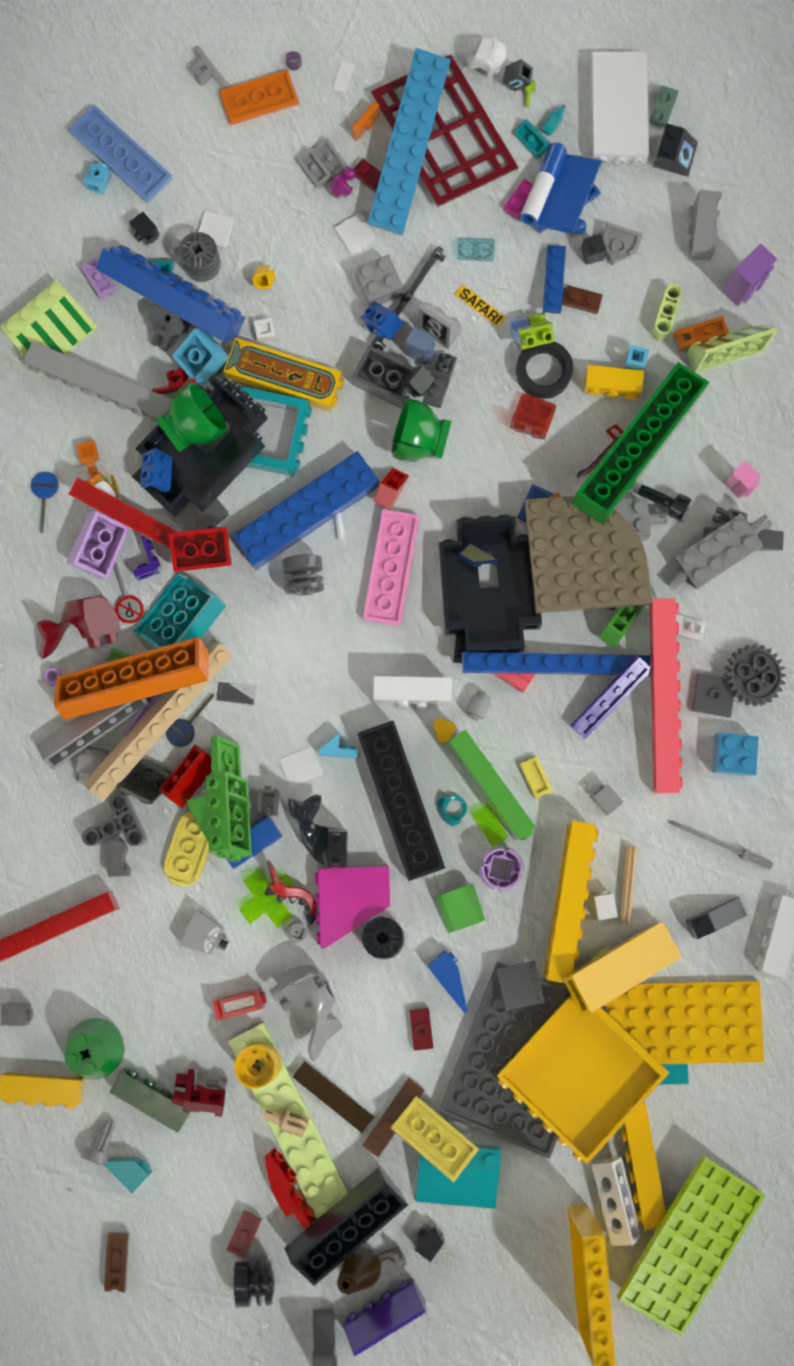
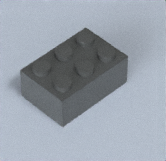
(382, 376)

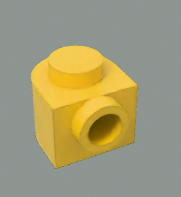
(263, 277)

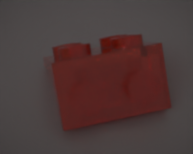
(533, 416)

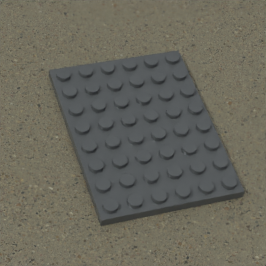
(492, 1041)

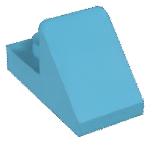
(333, 749)

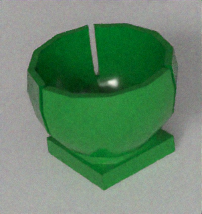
(186, 422)
(419, 433)

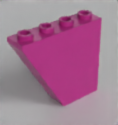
(349, 899)

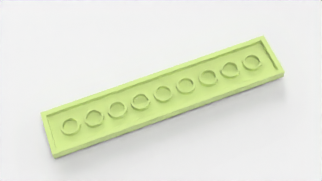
(307, 1154)

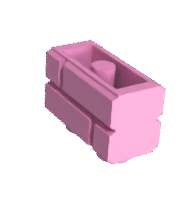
(743, 480)

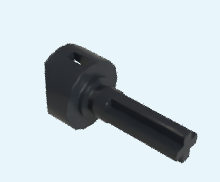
(678, 505)

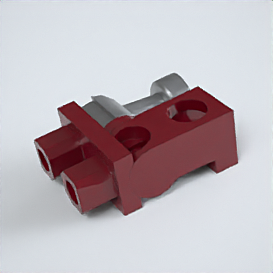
(197, 1096)

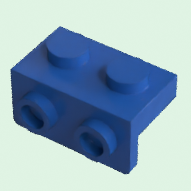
(156, 470)

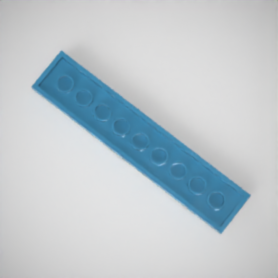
(409, 141)

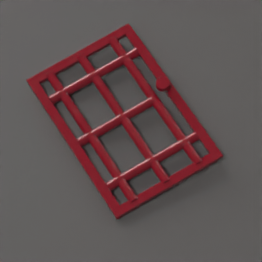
(441, 177)

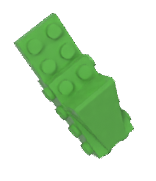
(222, 812)

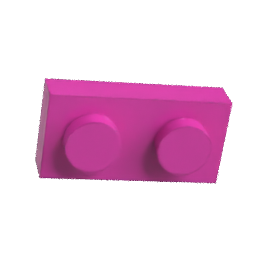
(518, 199)

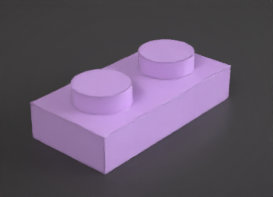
(98, 280)

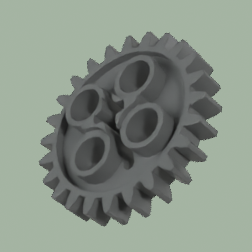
(763, 691)

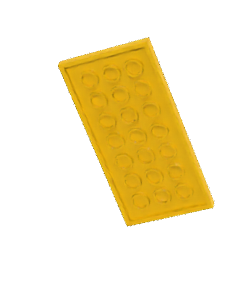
(694, 1021)

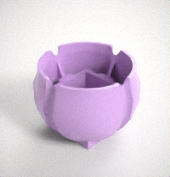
(514, 873)

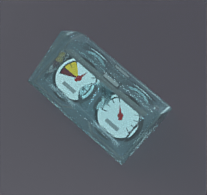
(475, 249)

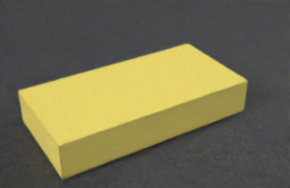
(535, 777)

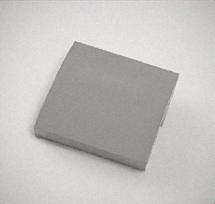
(322, 163)

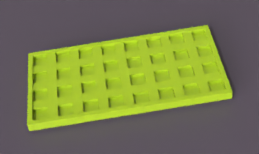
(691, 1245)

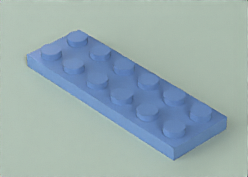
(120, 153)

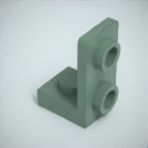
(663, 106)

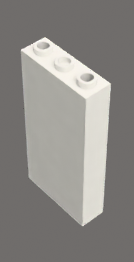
(619, 107)

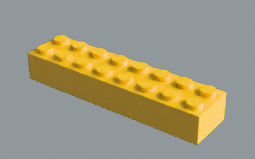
(569, 900)

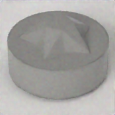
(296, 932)

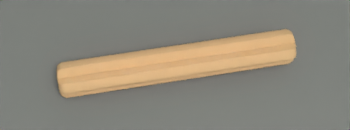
(628, 884)

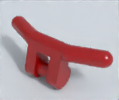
(175, 381)

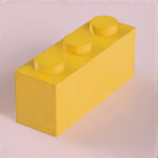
(613, 382)

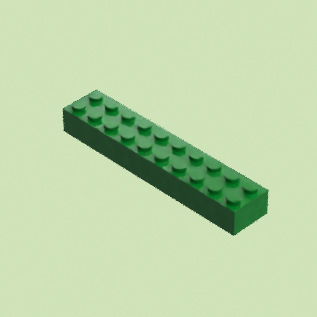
(640, 443)

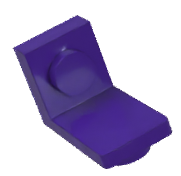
(147, 570)

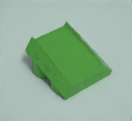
(460, 908)

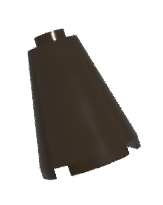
(359, 1271)

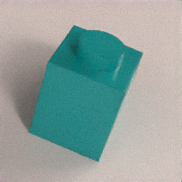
(129, 1171)

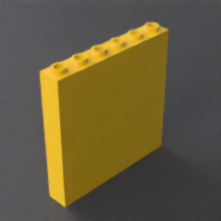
(581, 1077)
(591, 1286)

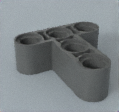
(119, 826)
(324, 1338)

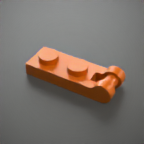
(700, 332)

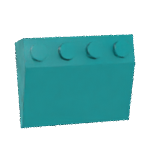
(180, 613)
(472, 1188)

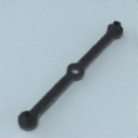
(407, 296)

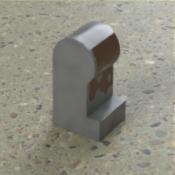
(116, 859)

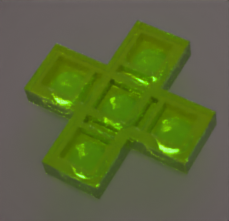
(264, 904)

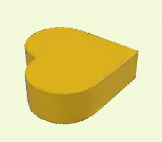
(444, 730)

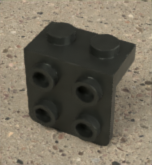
(144, 781)

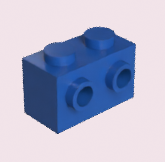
(381, 321)

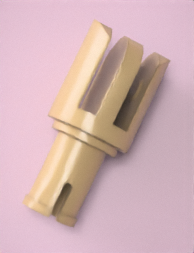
(287, 1121)

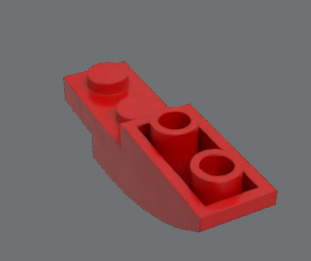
(282, 1184)

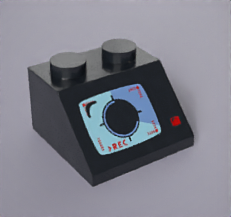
(676, 150)

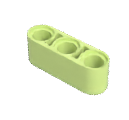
(670, 304)

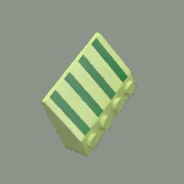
(49, 320)
(730, 347)

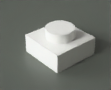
(178, 235)
(264, 329)

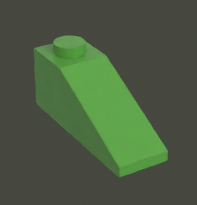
(620, 624)

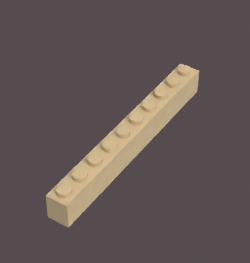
(150, 728)

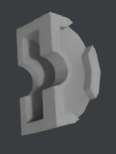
(88, 762)

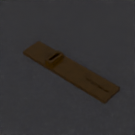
(333, 1097)

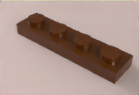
(382, 1132)

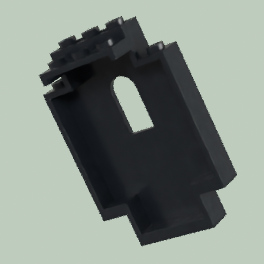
(203, 476)
(493, 615)

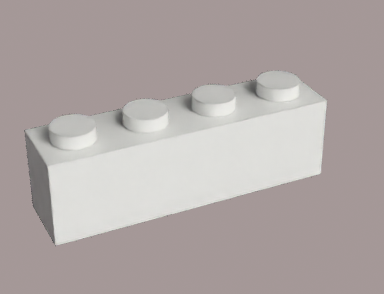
(779, 939)

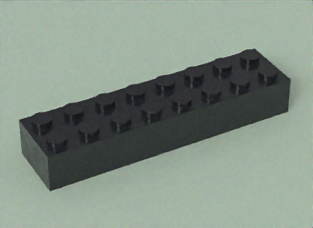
(401, 800)

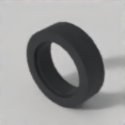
(544, 391)

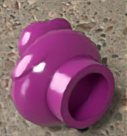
(340, 186)

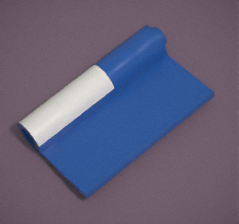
(560, 190)

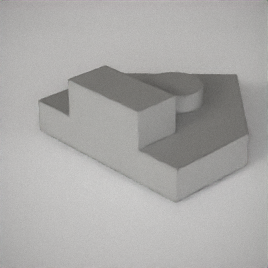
(620, 242)

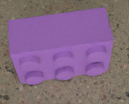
(750, 275)

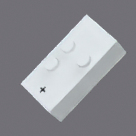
(412, 691)

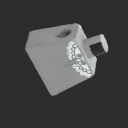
(203, 934)

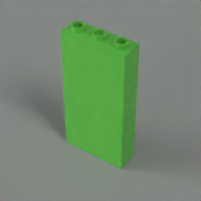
(491, 786)

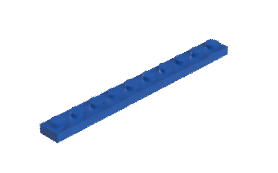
(547, 663)

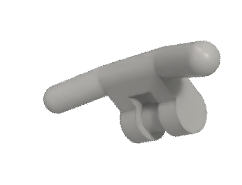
(203, 77)

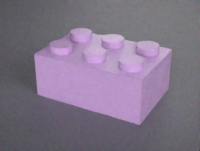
(98, 545)

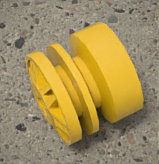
(250, 1074)

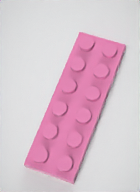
(391, 567)

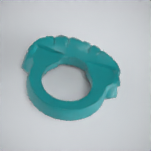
(443, 802)

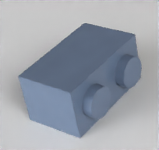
(420, 345)

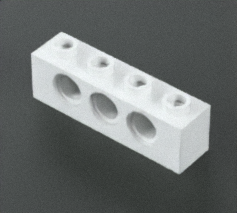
(616, 1201)

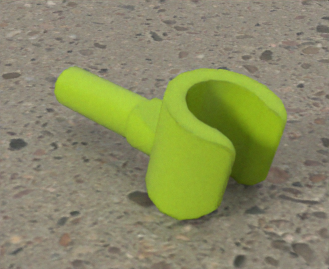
(528, 89)

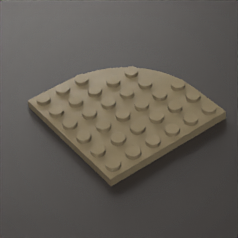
(582, 561)

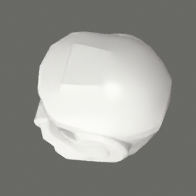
(488, 55)

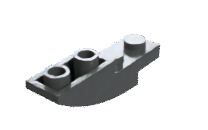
(442, 373)

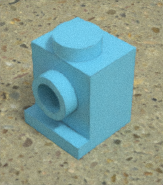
(100, 182)
(636, 358)

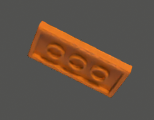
(259, 97)

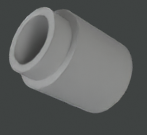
(478, 705)

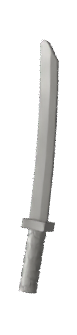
(744, 854)

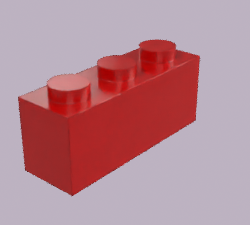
(187, 776)

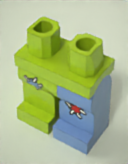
(536, 333)

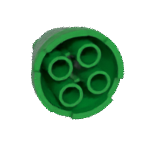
(101, 1041)

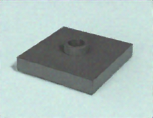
(712, 696)

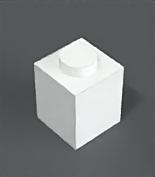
(604, 905)

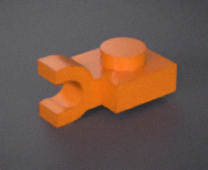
(88, 455)

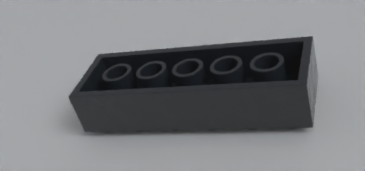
(345, 1227)

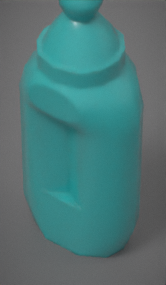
(553, 121)

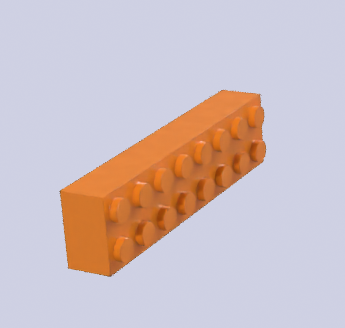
(132, 678)

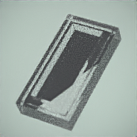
(236, 693)

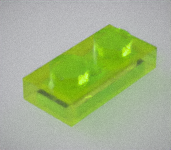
(490, 825)

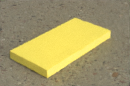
(434, 1139)

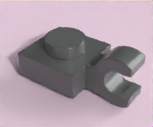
(726, 515)

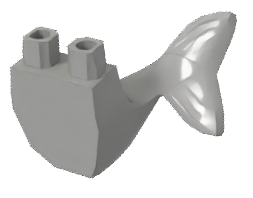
(305, 988)

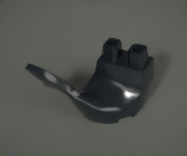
(323, 843)

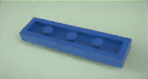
(554, 279)

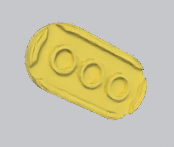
(186, 852)

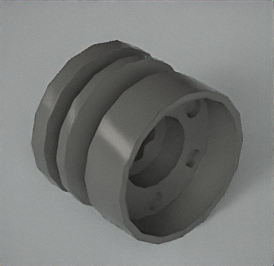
(199, 256)
(304, 577)

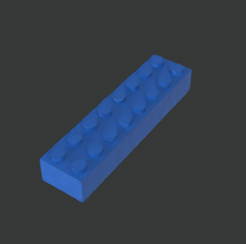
(170, 292)
(306, 510)

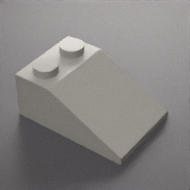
(439, 324)

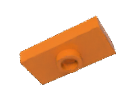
(366, 121)

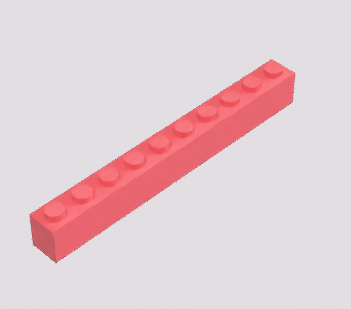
(665, 696)

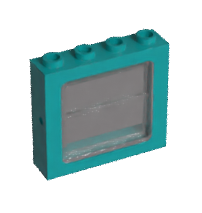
(281, 431)

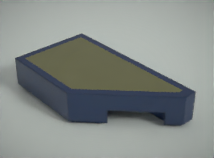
(476, 556)

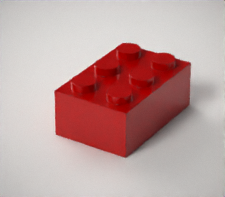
(200, 549)

